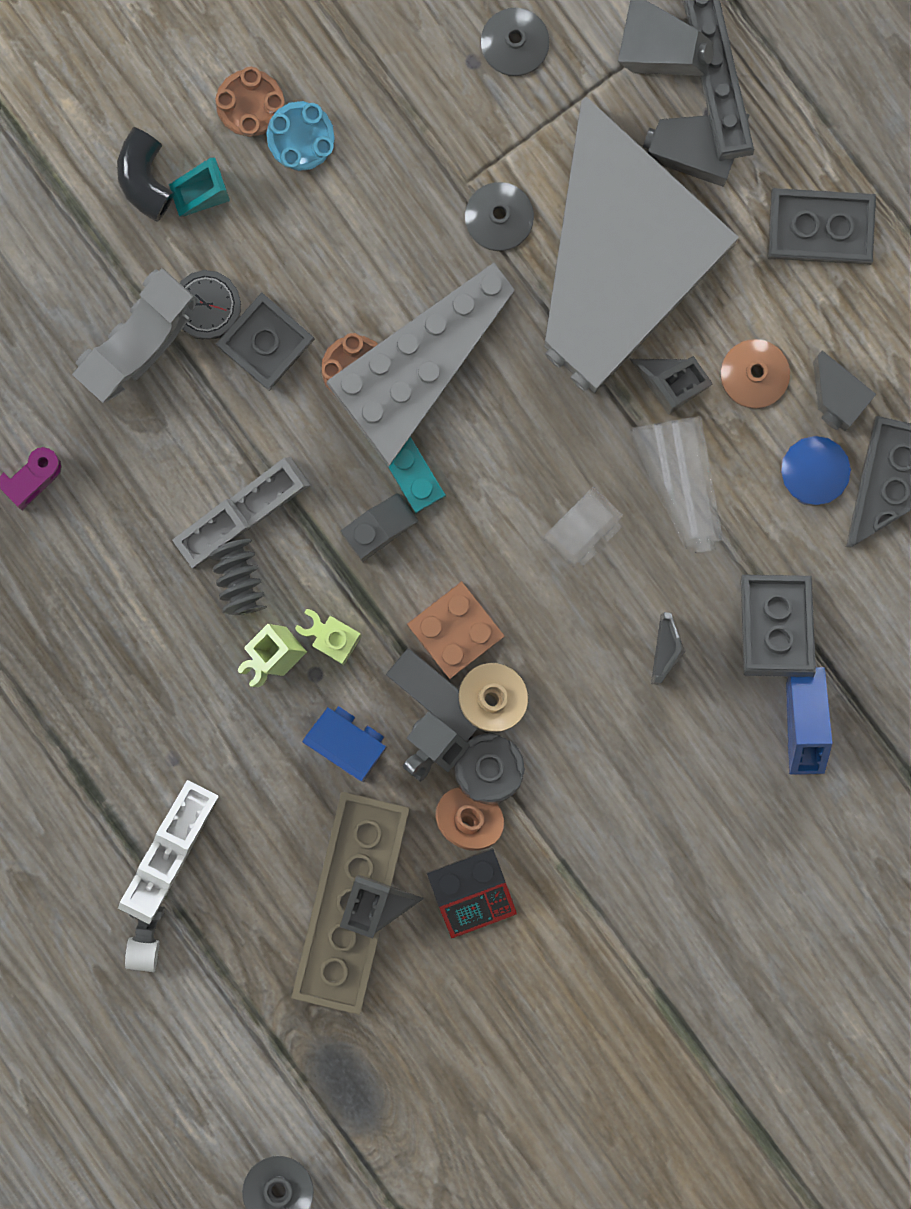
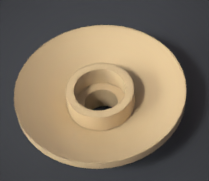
(501, 683)

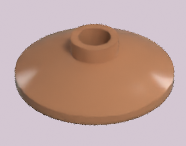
(745, 388)
(484, 820)

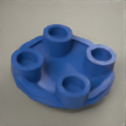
(815, 470)

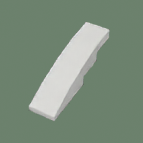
(168, 852)

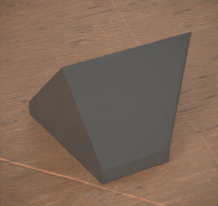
(673, 380)
(375, 906)

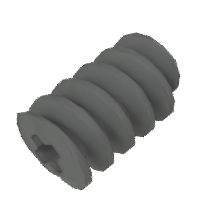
(237, 578)

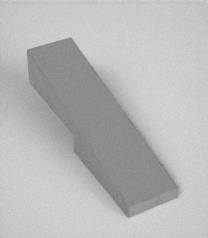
(241, 511)

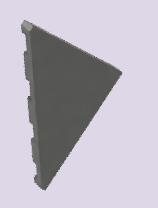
(885, 480)

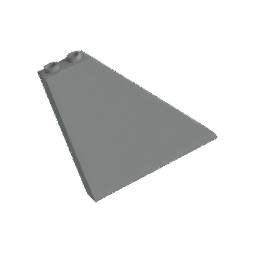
(625, 251)

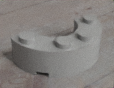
(140, 341)

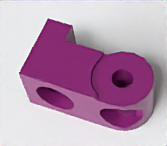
(33, 478)

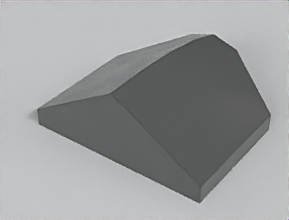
(668, 648)

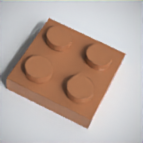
(455, 630)

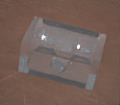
(583, 528)

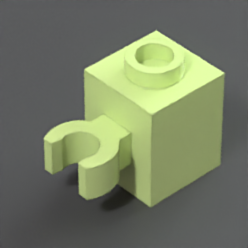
(332, 638)
(273, 653)

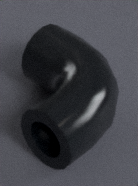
(136, 176)

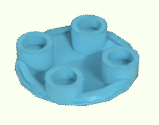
(300, 135)

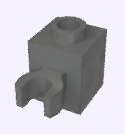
(435, 744)

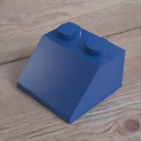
(345, 743)

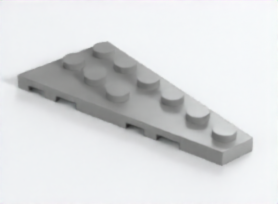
(407, 372)

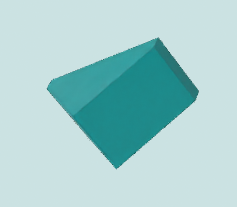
(199, 188)

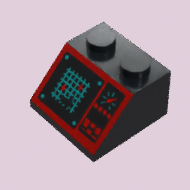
(471, 893)

